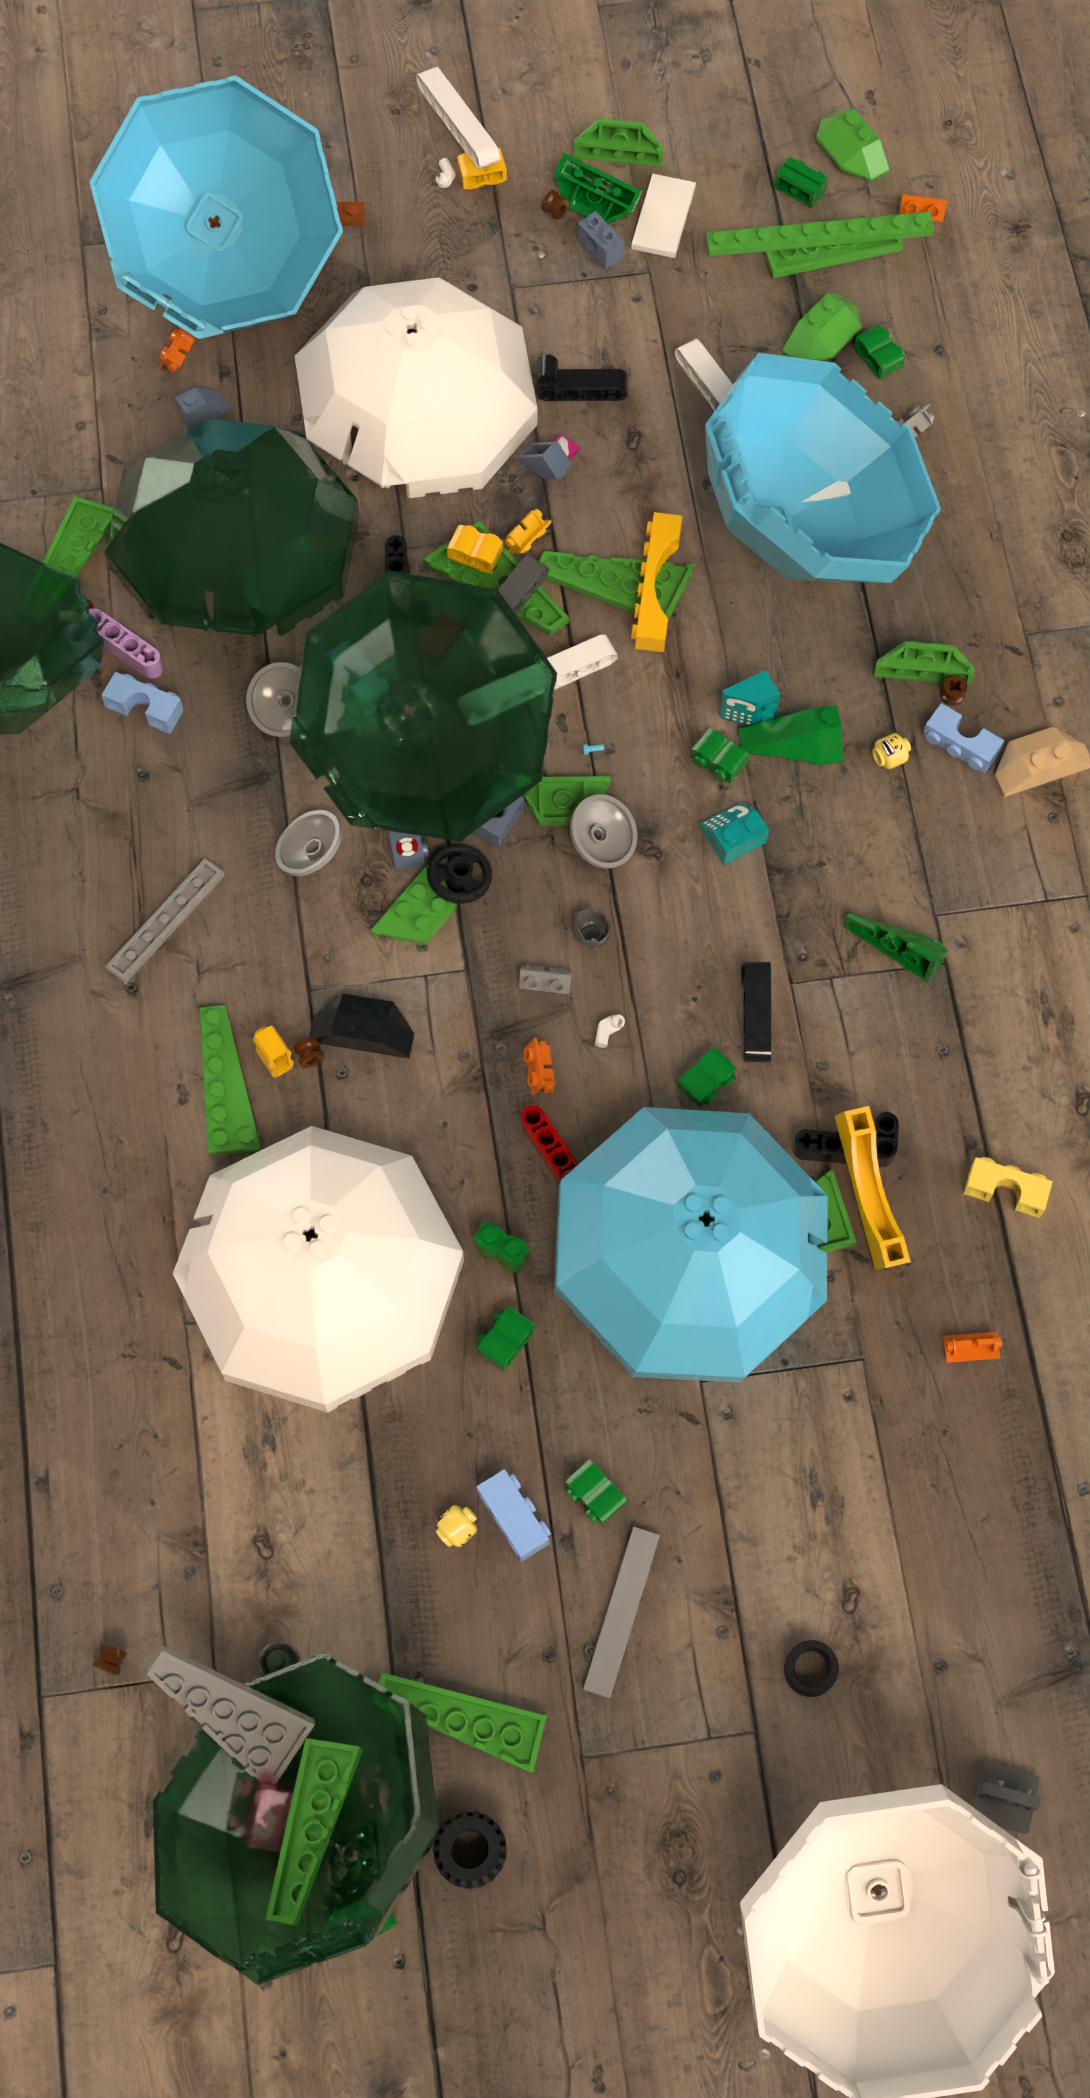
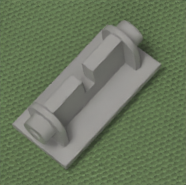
(918, 419)
(535, 978)

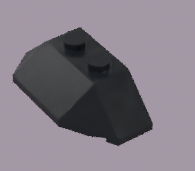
(363, 1026)

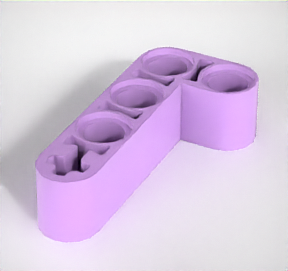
(126, 641)

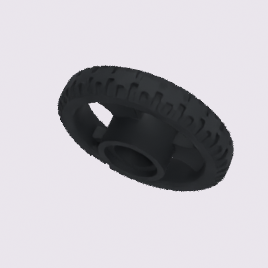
(460, 864)

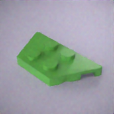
(556, 797)
(416, 913)

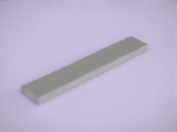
(164, 921)
(621, 1613)

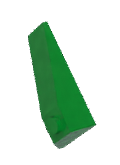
(805, 736)
(907, 948)

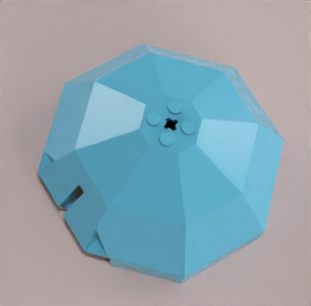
(227, 157)
(795, 431)
(660, 1282)

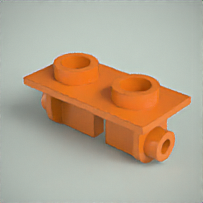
(919, 204)
(172, 356)
(537, 1056)
(972, 1347)

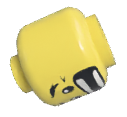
(891, 751)
(456, 1526)

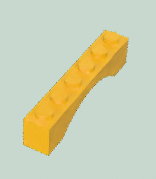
(652, 621)
(881, 1230)

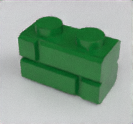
(801, 181)

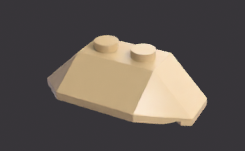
(1040, 760)

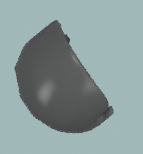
(591, 928)
(276, 1657)

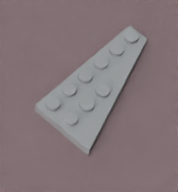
(240, 1719)

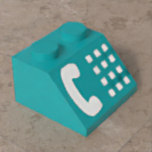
(750, 700)
(735, 832)

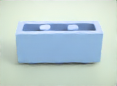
(514, 1514)

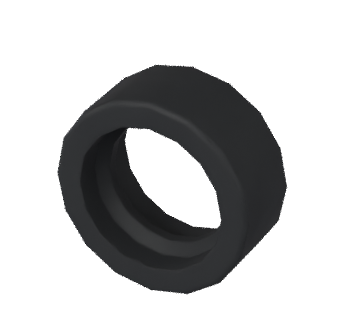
(832, 1662)

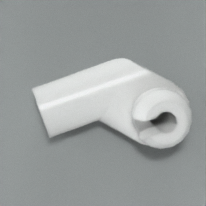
(448, 173)
(607, 1027)

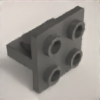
(1007, 1796)

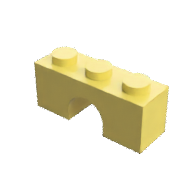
(1030, 1189)

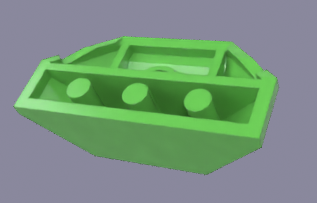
(619, 143)
(852, 144)
(824, 329)
(923, 662)

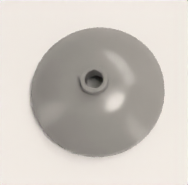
(267, 698)
(611, 824)
(308, 843)

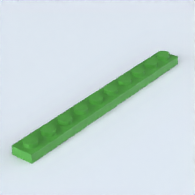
(819, 234)

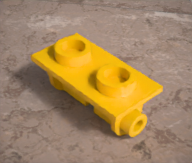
(519, 539)

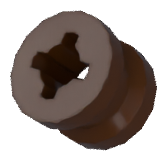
(555, 204)
(951, 696)
(309, 1052)
(109, 1659)

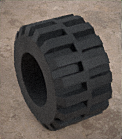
(443, 1849)

